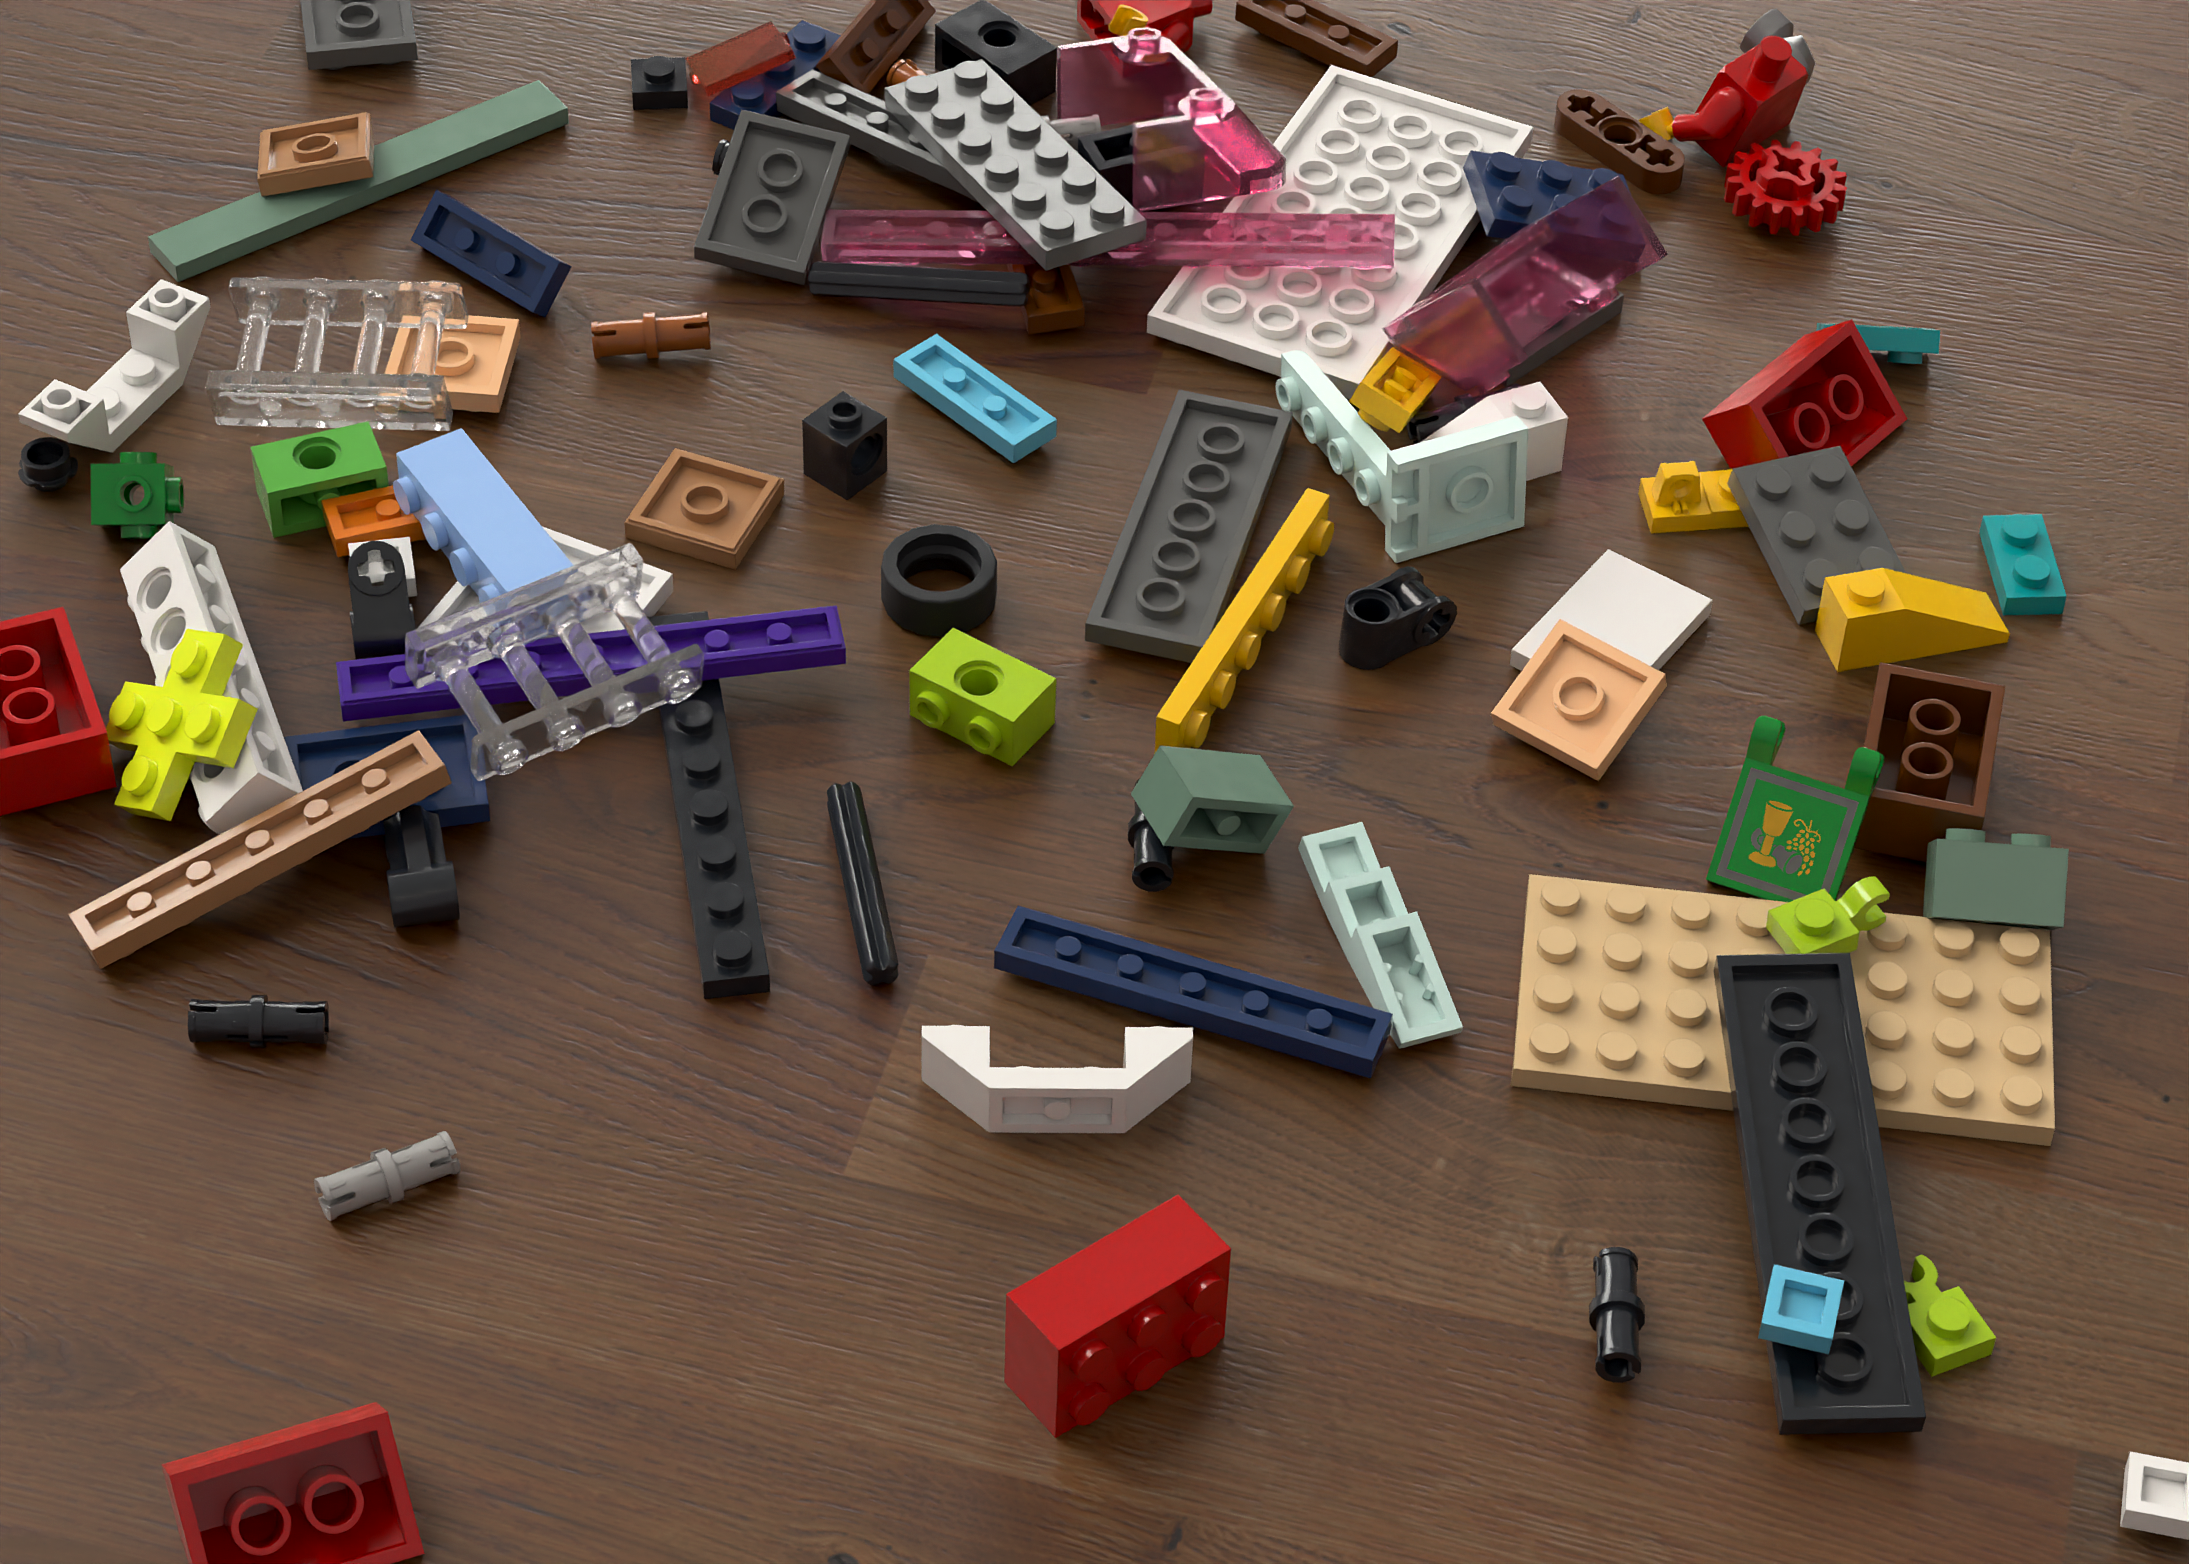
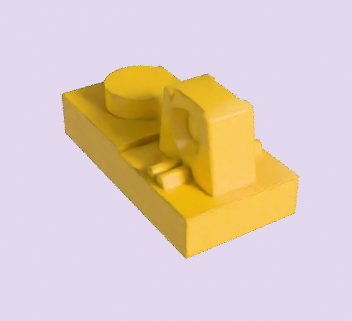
(1689, 499)

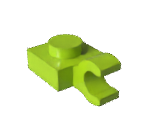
(1825, 925)

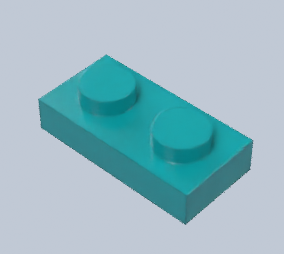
(1902, 343)
(2022, 564)

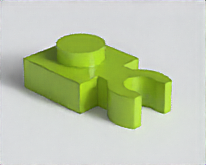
(1944, 1323)

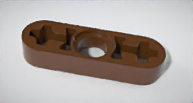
(1645, 162)

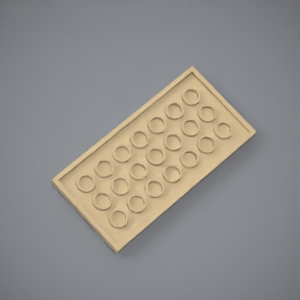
(1628, 1007)

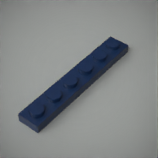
(1194, 991)

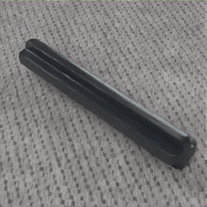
(919, 284)
(862, 884)

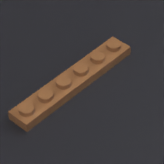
(259, 849)

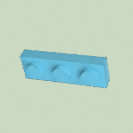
(975, 398)

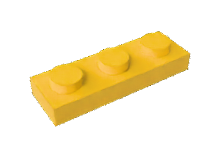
(1393, 391)

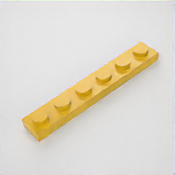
(1238, 634)

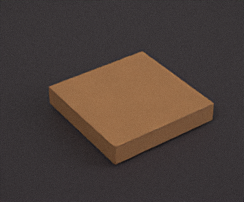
(316, 154)
(704, 508)

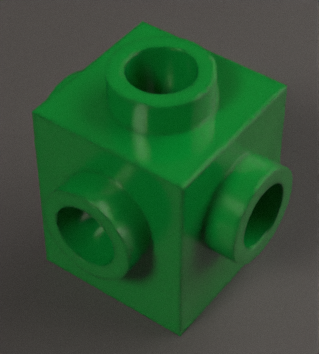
(114, 490)

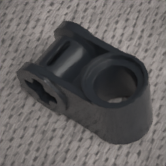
(382, 612)
(1392, 619)

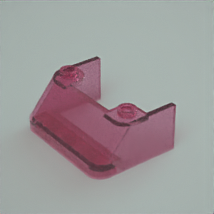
(1178, 160)
(1525, 285)

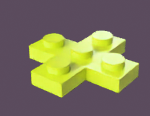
(179, 724)

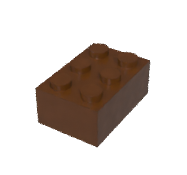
(1937, 758)

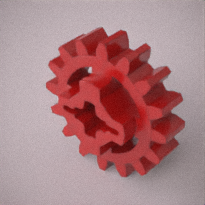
(1785, 187)

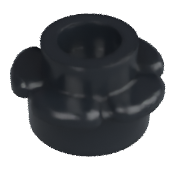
(47, 464)

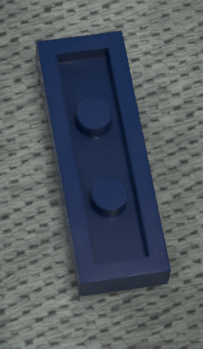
(759, 92)
(491, 253)

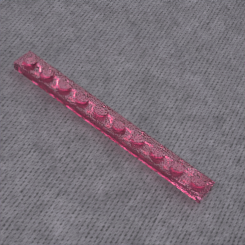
(1170, 240)

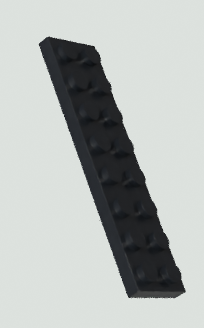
(1819, 1187)

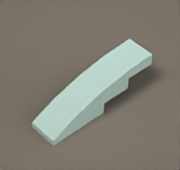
(1379, 935)

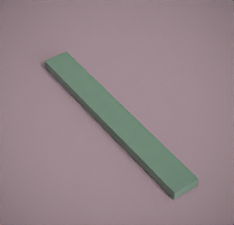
(398, 165)

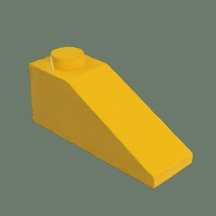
(1900, 618)

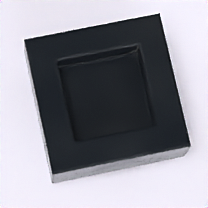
(659, 83)

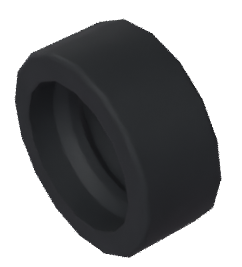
(945, 549)

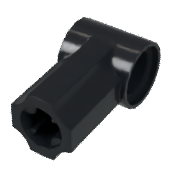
(419, 877)

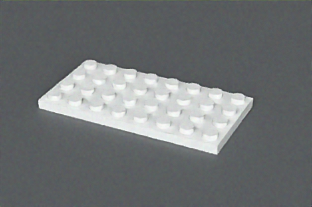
(1346, 151)

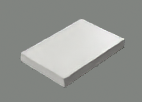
(1626, 609)

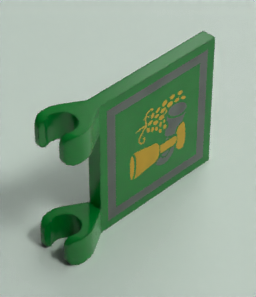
(1787, 829)

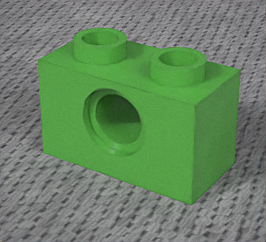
(311, 468)

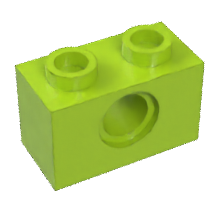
(982, 696)

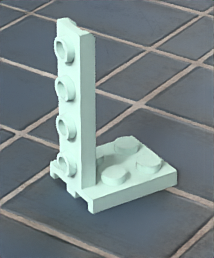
(1424, 492)

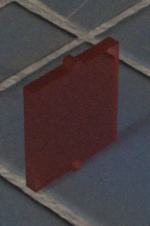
(740, 58)

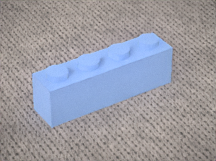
(474, 516)

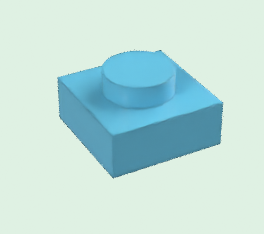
(1801, 1309)

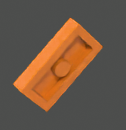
(368, 517)

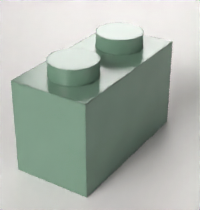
(1212, 800)
(1995, 881)

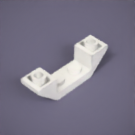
(163, 340)
(1056, 1098)

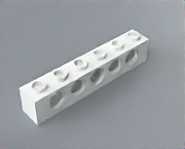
(182, 586)

